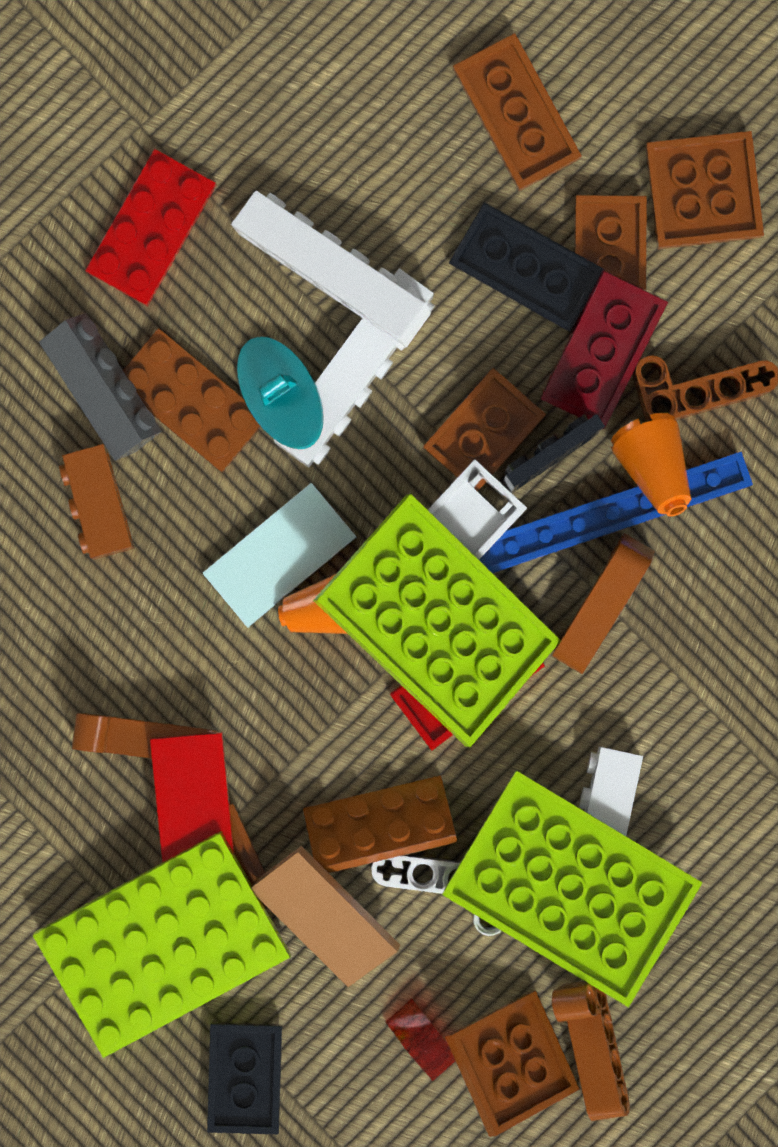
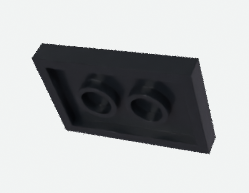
(244, 1078)

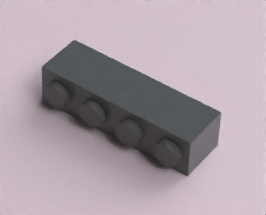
(100, 386)

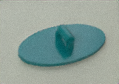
(280, 393)

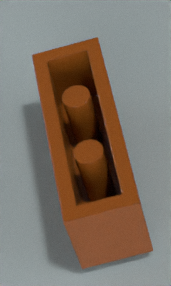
(96, 502)

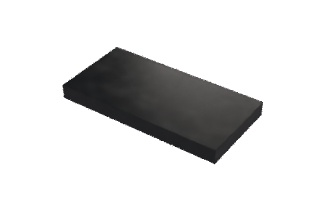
(526, 267)

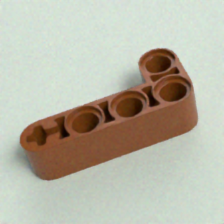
(707, 385)
(604, 603)
(123, 735)
(594, 1048)

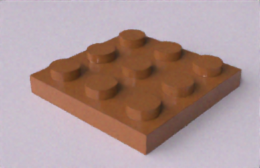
(704, 190)
(512, 1063)

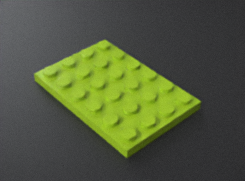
(437, 620)
(572, 888)
(161, 944)

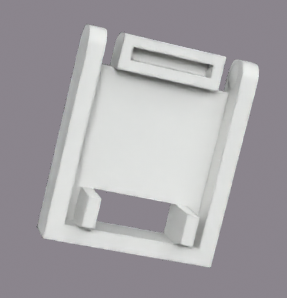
(471, 515)

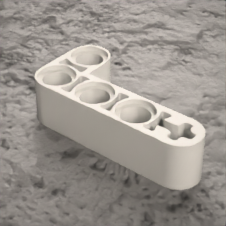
(437, 884)

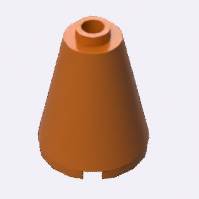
(655, 461)
(304, 615)

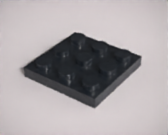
(551, 452)

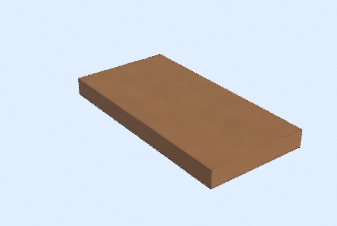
(325, 916)

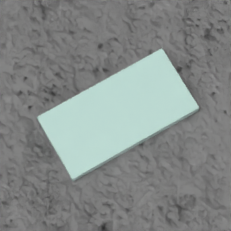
(279, 555)

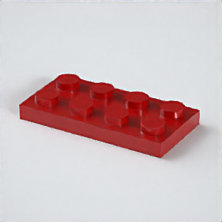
(151, 227)

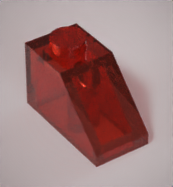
(421, 1039)

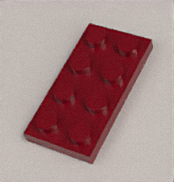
(604, 348)

